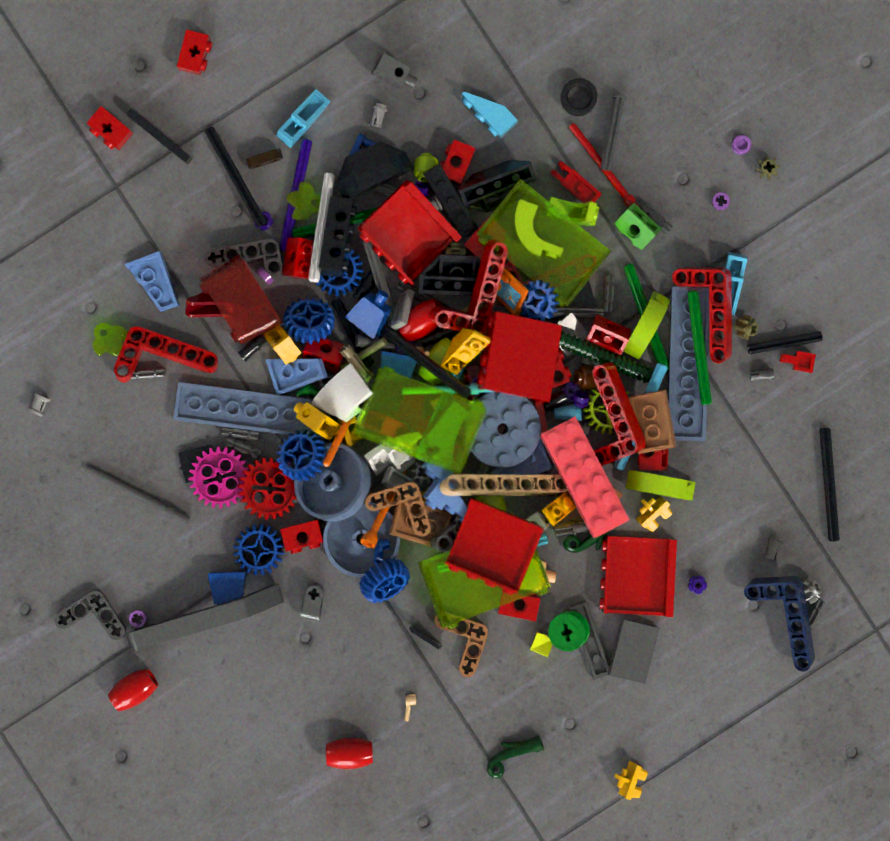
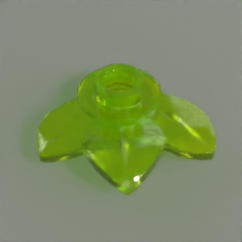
(302, 201)
(111, 341)

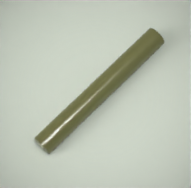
(368, 351)

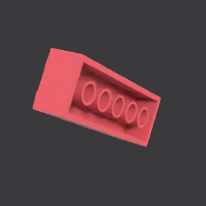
(584, 477)

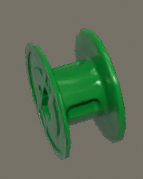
(564, 640)

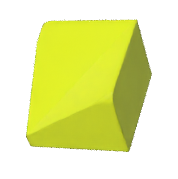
(541, 644)

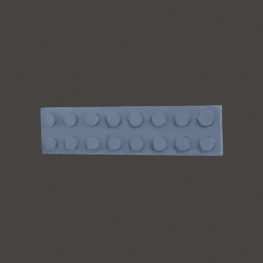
(683, 387)
(238, 409)

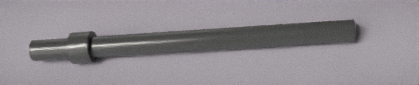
(170, 511)

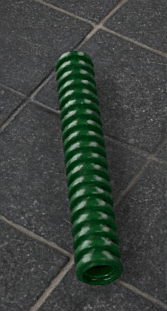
(600, 355)

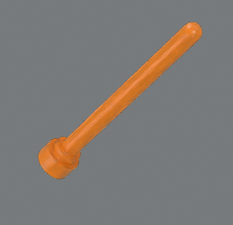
(336, 443)
(370, 538)

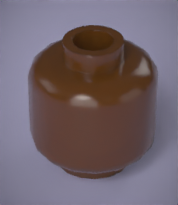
(584, 378)

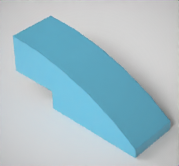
(302, 118)
(736, 265)

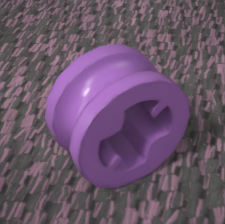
(726, 198)
(136, 624)

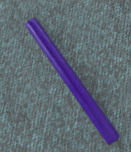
(299, 176)

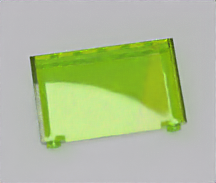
(580, 254)
(420, 420)
(460, 597)

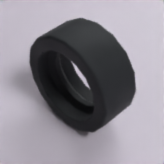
(579, 111)

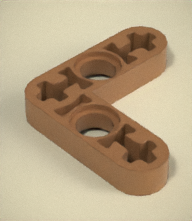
(409, 500)
(472, 640)

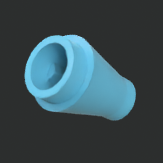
(568, 412)

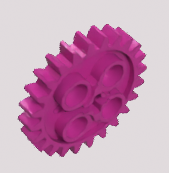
(215, 460)

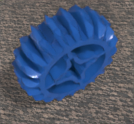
(350, 280)
(319, 315)
(305, 464)
(256, 566)
(384, 580)

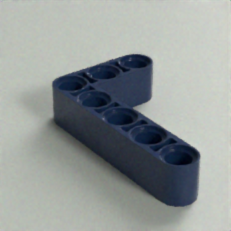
(792, 614)

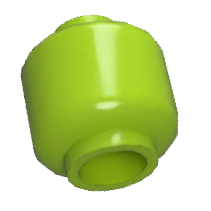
(422, 164)

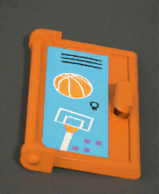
(510, 293)

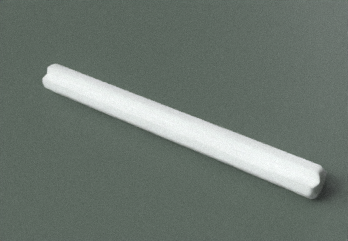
(327, 191)

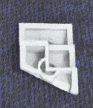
(343, 394)
(382, 457)

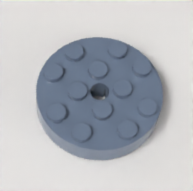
(520, 433)
(338, 500)
(345, 550)

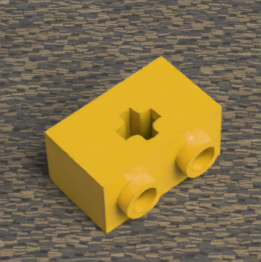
(282, 344)

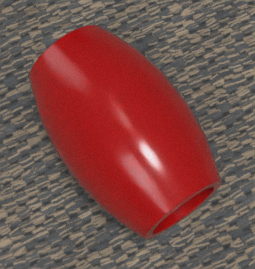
(419, 320)
(133, 689)
(349, 753)

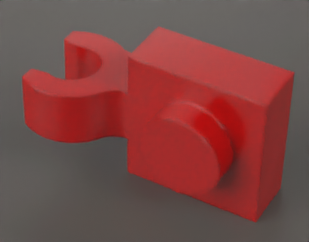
(801, 361)

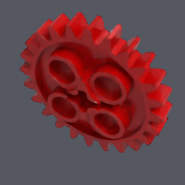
(267, 505)

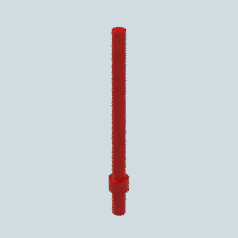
(628, 199)

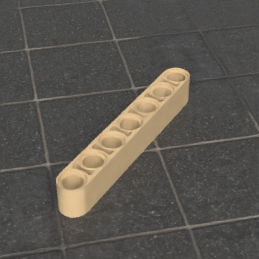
(496, 485)

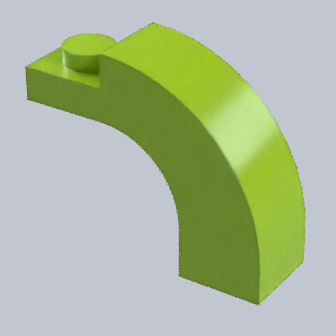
(580, 213)
(525, 232)
(647, 325)
(660, 485)

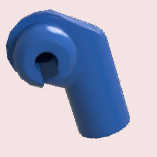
(379, 550)

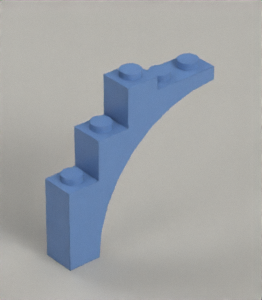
(434, 496)

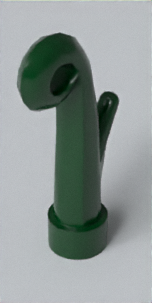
(586, 543)
(515, 749)

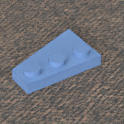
(295, 373)

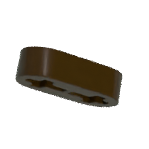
(264, 158)

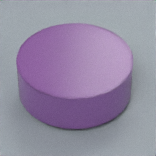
(741, 144)
(265, 276)

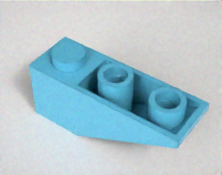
(493, 114)

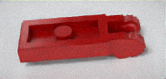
(576, 184)

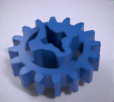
(545, 307)

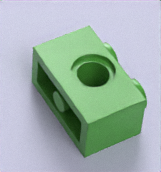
(638, 217)

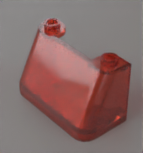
(240, 300)

